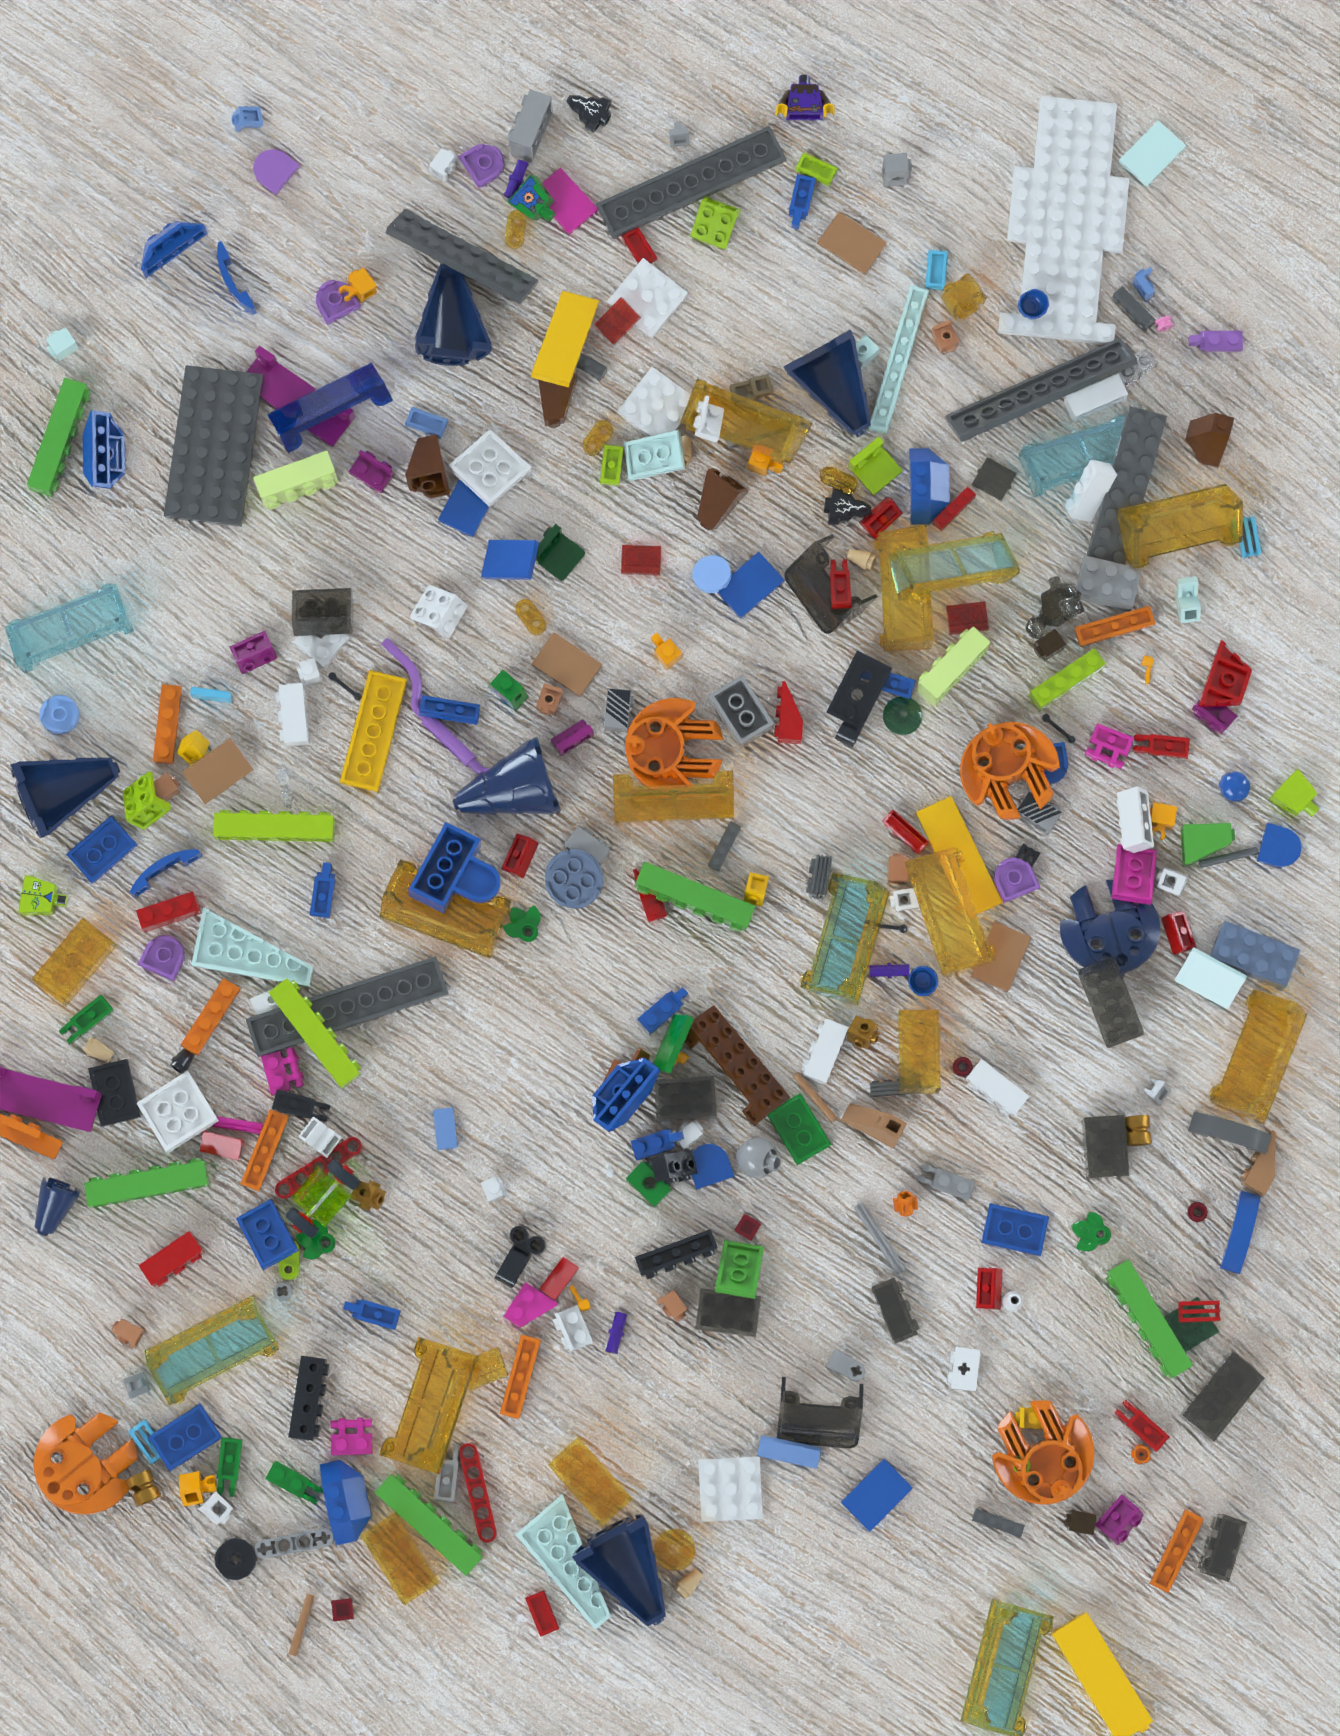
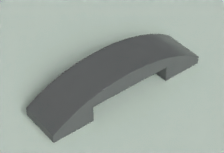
(1230, 1131)

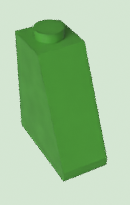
(1204, 840)

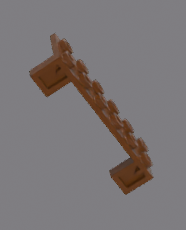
(738, 1063)

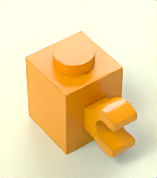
(360, 285)
(761, 463)
(666, 651)
(1162, 817)
(193, 1488)

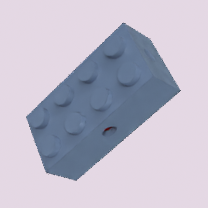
(1255, 955)

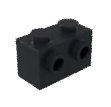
(674, 1166)

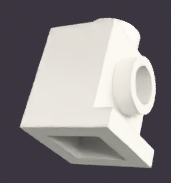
(443, 164)
(309, 672)
(1176, 888)
(909, 894)
(691, 1133)
(494, 1189)
(216, 1500)

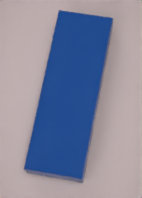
(449, 710)

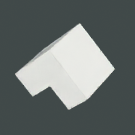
(320, 1137)

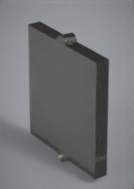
(994, 479)

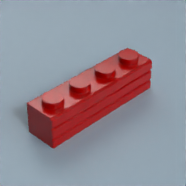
(954, 508)
(905, 832)

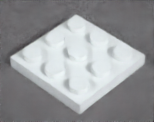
(650, 295)
(655, 404)
(489, 467)
(177, 1111)
(730, 1489)

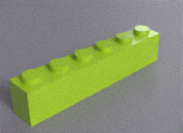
(274, 826)
(314, 1033)

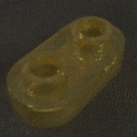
(515, 230)
(596, 438)
(838, 479)
(530, 616)

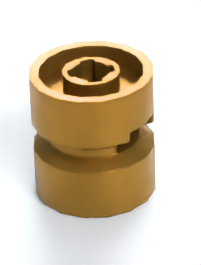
(1138, 1130)
(143, 1487)

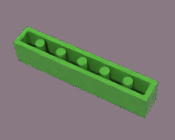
(58, 437)
(694, 896)
(146, 1184)
(1149, 1319)
(429, 1524)

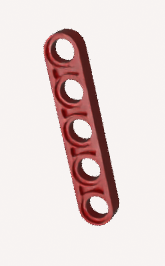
(308, 1168)
(478, 1482)

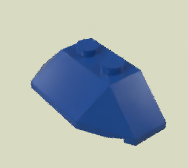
(169, 243)
(103, 450)
(927, 486)
(623, 1093)
(345, 1500)

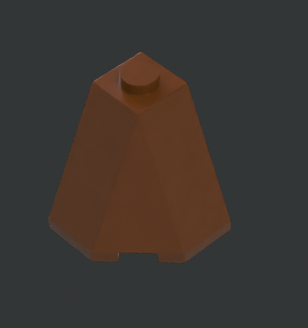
(556, 401)
(1209, 437)
(426, 469)
(718, 498)

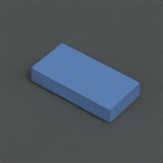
(426, 422)
(445, 1128)

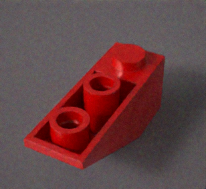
(790, 720)

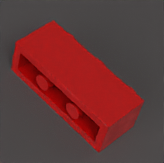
(168, 912)
(172, 1259)

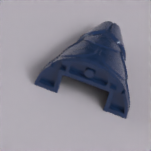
(451, 323)
(835, 382)
(511, 786)
(60, 788)
(626, 1567)

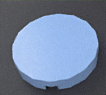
(711, 574)
(59, 714)

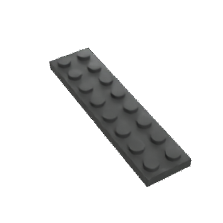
(462, 256)
(1133, 467)

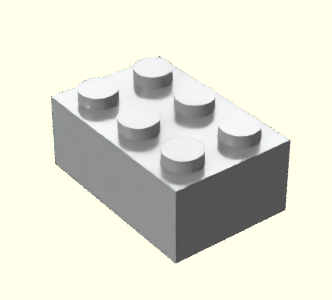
(530, 125)
(1108, 583)
(741, 711)

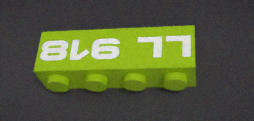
(1066, 679)

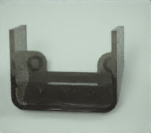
(812, 588)
(819, 1423)

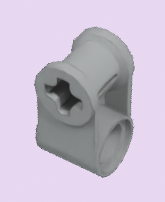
(842, 1364)

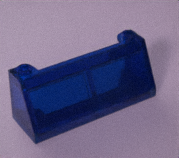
(327, 402)

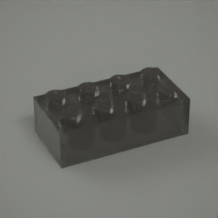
(1111, 1002)
(1221, 1396)

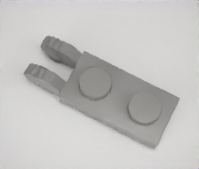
(948, 1182)
(447, 1480)

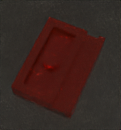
(617, 321)
(641, 560)
(967, 616)

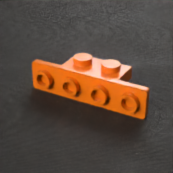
(29, 1136)

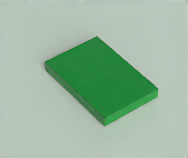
(672, 1042)
(799, 1129)

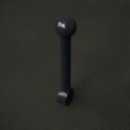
(332, 676)
(1046, 718)
(902, 928)

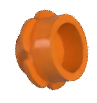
(1141, 1459)

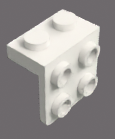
(439, 610)

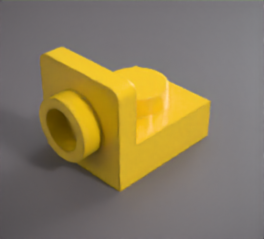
(756, 889)
(1027, 1418)

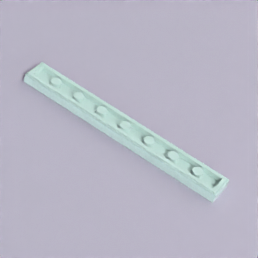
(898, 359)

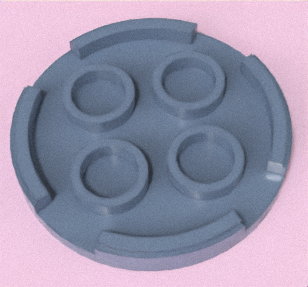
(574, 878)

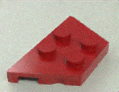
(1225, 680)

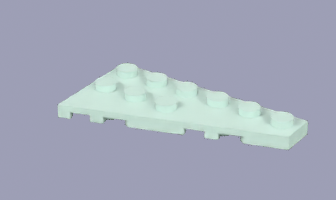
(236, 951)
(552, 1541)

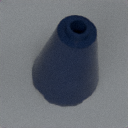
(53, 1204)

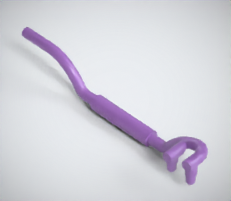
(447, 738)

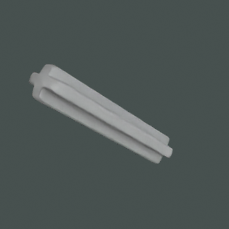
(879, 1238)

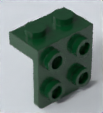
(558, 553)

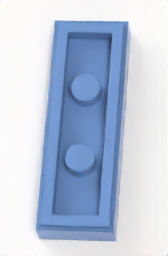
(789, 1451)

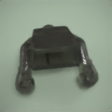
(1057, 607)

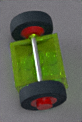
(321, 1197)

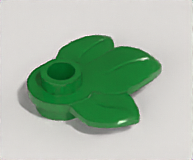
(521, 922)
(1088, 1232)
(314, 1245)

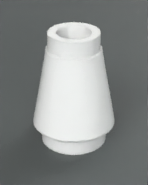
(1007, 1301)

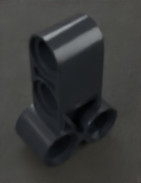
(517, 1258)

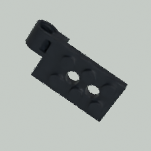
(856, 712)

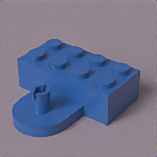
(454, 869)

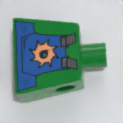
(533, 199)
(508, 689)

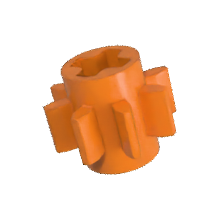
(905, 1203)

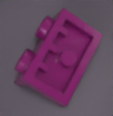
(371, 471)
(253, 652)
(1217, 717)
(572, 737)
(1120, 1520)

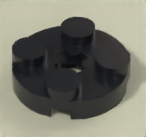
(227, 1567)

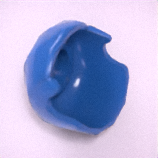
(1033, 304)
(1234, 786)
(923, 980)

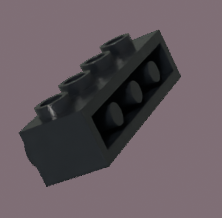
(676, 1253)
(308, 1398)

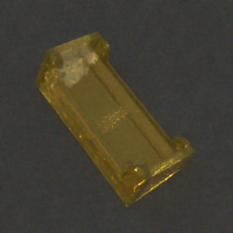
(751, 423)
(1181, 523)
(909, 621)
(673, 801)
(949, 912)
(464, 924)
(1260, 1056)
(431, 1406)

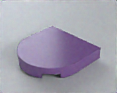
(483, 163)
(274, 169)
(332, 304)
(1014, 879)
(163, 956)

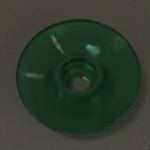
(898, 724)

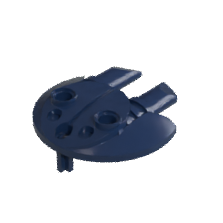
(1110, 932)

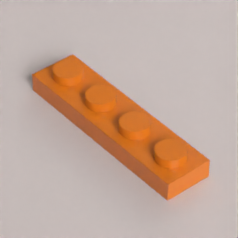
(1114, 626)
(167, 724)
(210, 1017)
(264, 1150)
(520, 1376)
(1176, 1551)

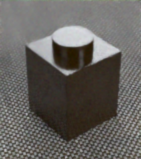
(1049, 645)
(1080, 1522)

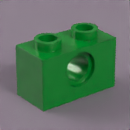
(637, 1179)

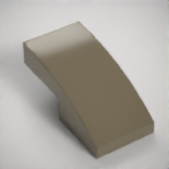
(754, 388)

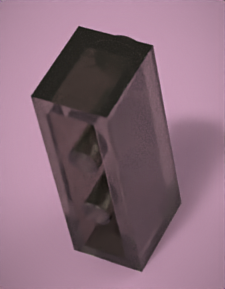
(895, 1310)

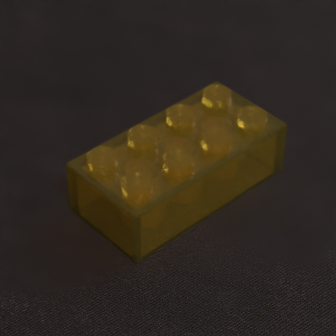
(74, 962)
(918, 1051)
(590, 1481)
(400, 1558)

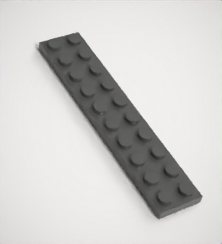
(691, 182)
(1041, 390)
(353, 1004)

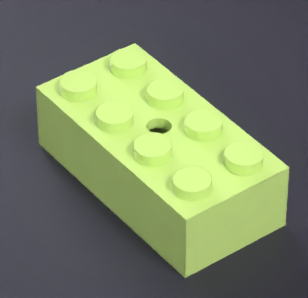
(296, 480)
(953, 666)

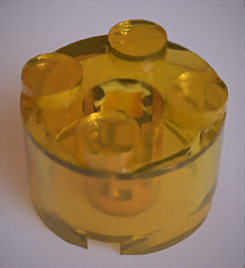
(963, 297)
(672, 1561)

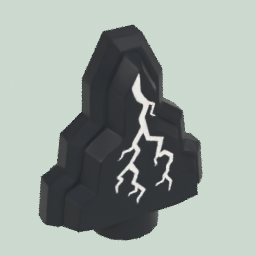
(591, 111)
(844, 507)

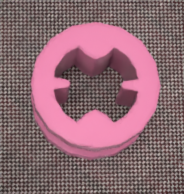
(1164, 323)

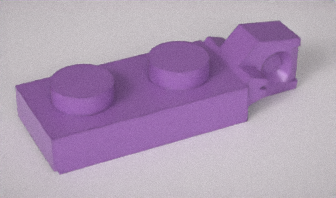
(1218, 341)

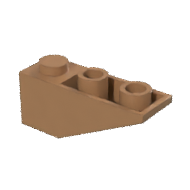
(875, 1123)
(1262, 1171)

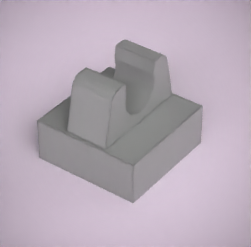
(679, 135)
(1158, 1092)
(136, 1385)

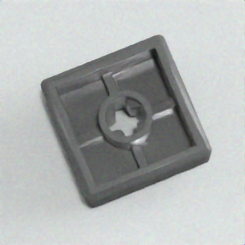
(820, 871)

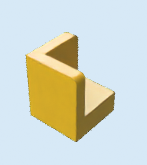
(193, 747)

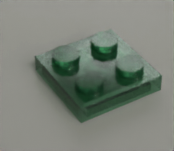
(1191, 1333)

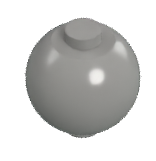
(757, 1158)

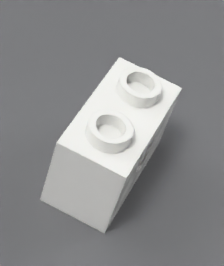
(970, 1358)

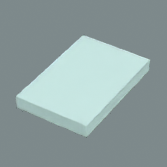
(1152, 153)
(654, 455)
(1210, 978)

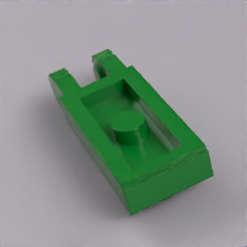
(87, 1018)
(229, 1464)
(292, 1481)

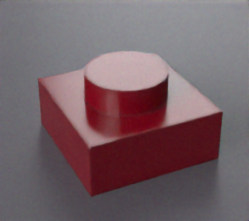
(747, 1227)
(342, 1609)

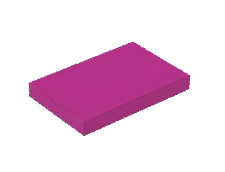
(570, 203)
(1134, 875)

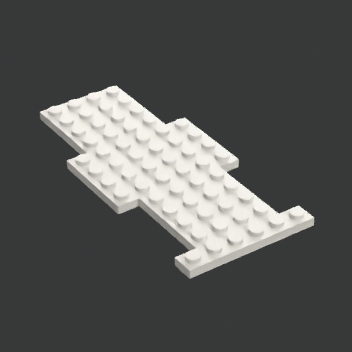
(1067, 218)

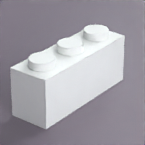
(1095, 397)
(1090, 490)
(293, 714)
(1135, 819)
(824, 1051)
(996, 1088)

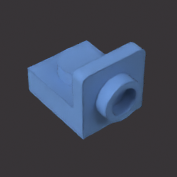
(247, 118)
(1142, 285)

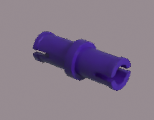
(516, 178)
(889, 970)
(616, 1333)

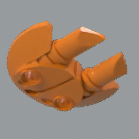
(667, 745)
(1008, 765)
(1047, 1458)
(80, 1466)

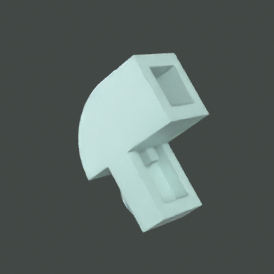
(1187, 599)

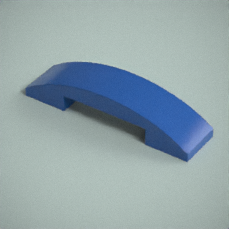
(243, 298)
(142, 885)
(1240, 1232)

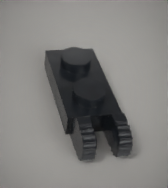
(298, 1105)

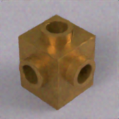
(862, 1032)
(369, 1195)

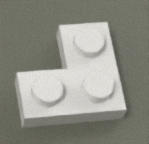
(321, 649)

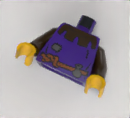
(804, 102)

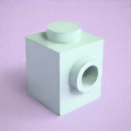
(61, 344)
(866, 351)

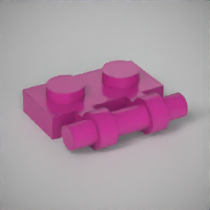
(1111, 740)
(276, 1073)
(351, 1443)

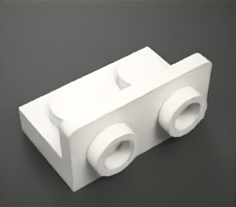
(708, 421)
(573, 1328)

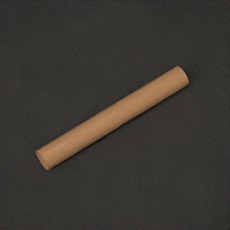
(815, 1097)
(301, 1624)

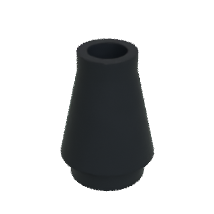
(182, 1061)

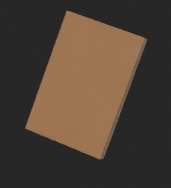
(852, 243)
(566, 664)
(217, 770)
(1010, 949)

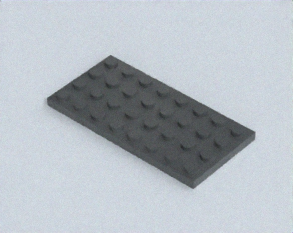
(213, 446)

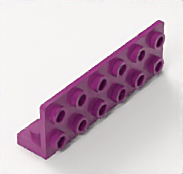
(283, 386)
(48, 1100)

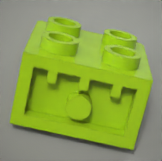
(714, 222)
(874, 467)
(142, 804)

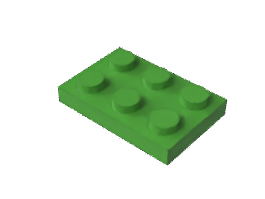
(739, 1269)

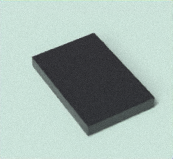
(118, 1092)

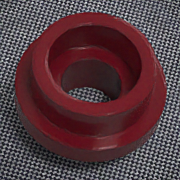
(962, 1060)
(1197, 1205)

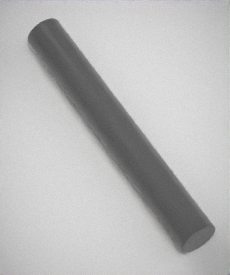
(1228, 857)

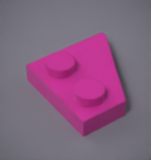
(528, 1306)

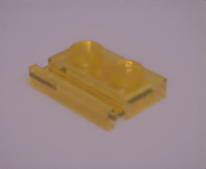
(488, 1369)

